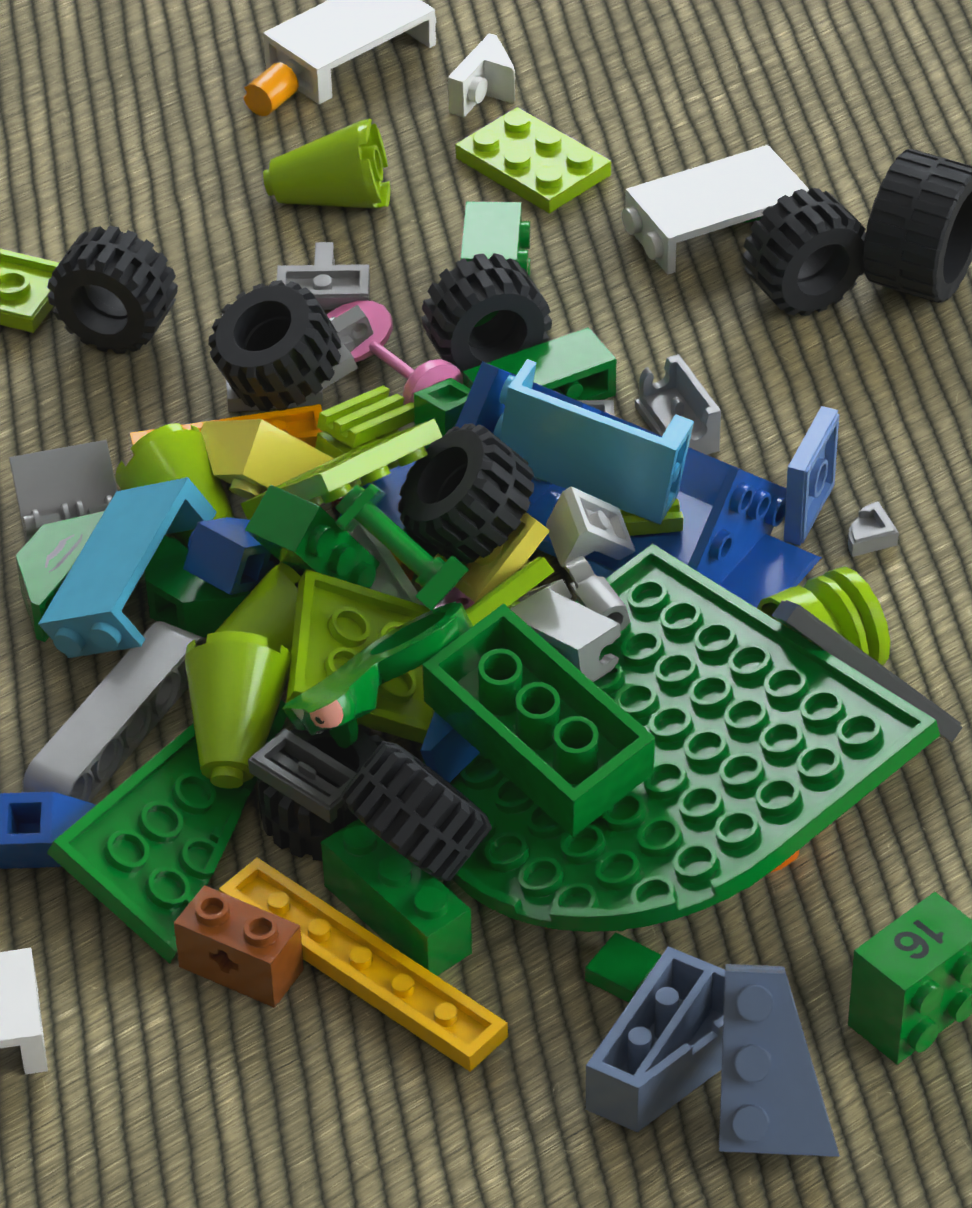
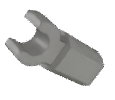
(596, 592)

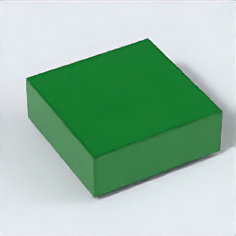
(621, 966)

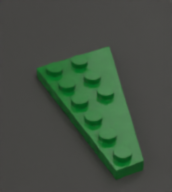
(156, 839)

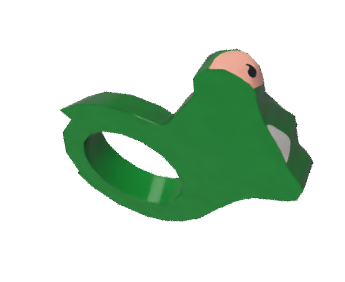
(354, 687)

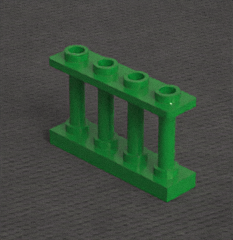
(434, 575)

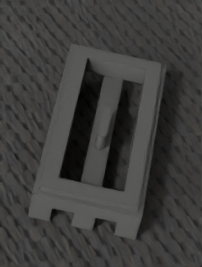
(300, 779)

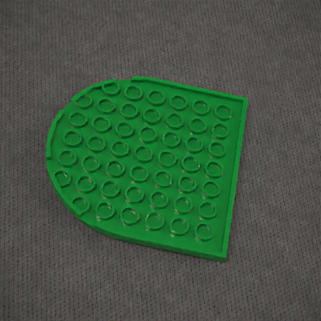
(750, 763)

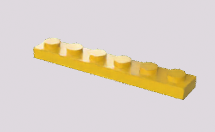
(374, 968)

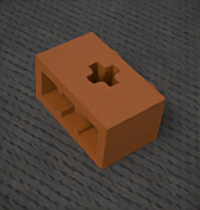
(239, 946)

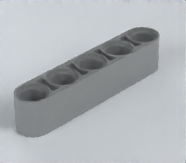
(114, 717)

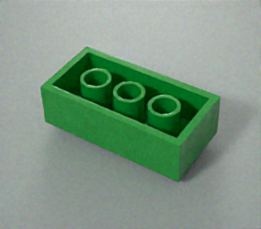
(538, 719)

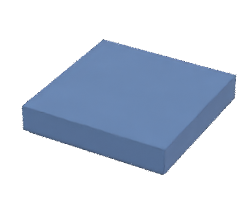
(811, 475)

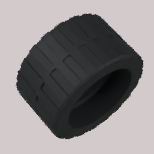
(921, 227)

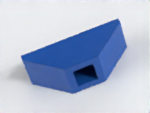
(31, 825)

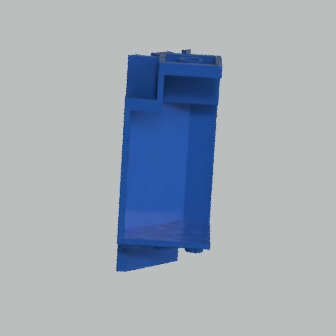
(722, 506)

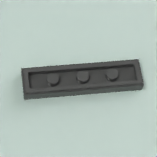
(826, 638)

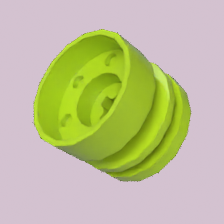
(845, 605)

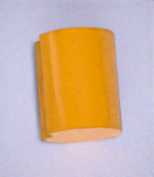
(271, 89)

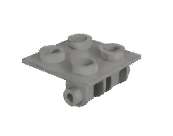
(62, 483)

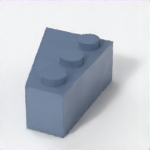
(660, 1043)
(766, 1070)

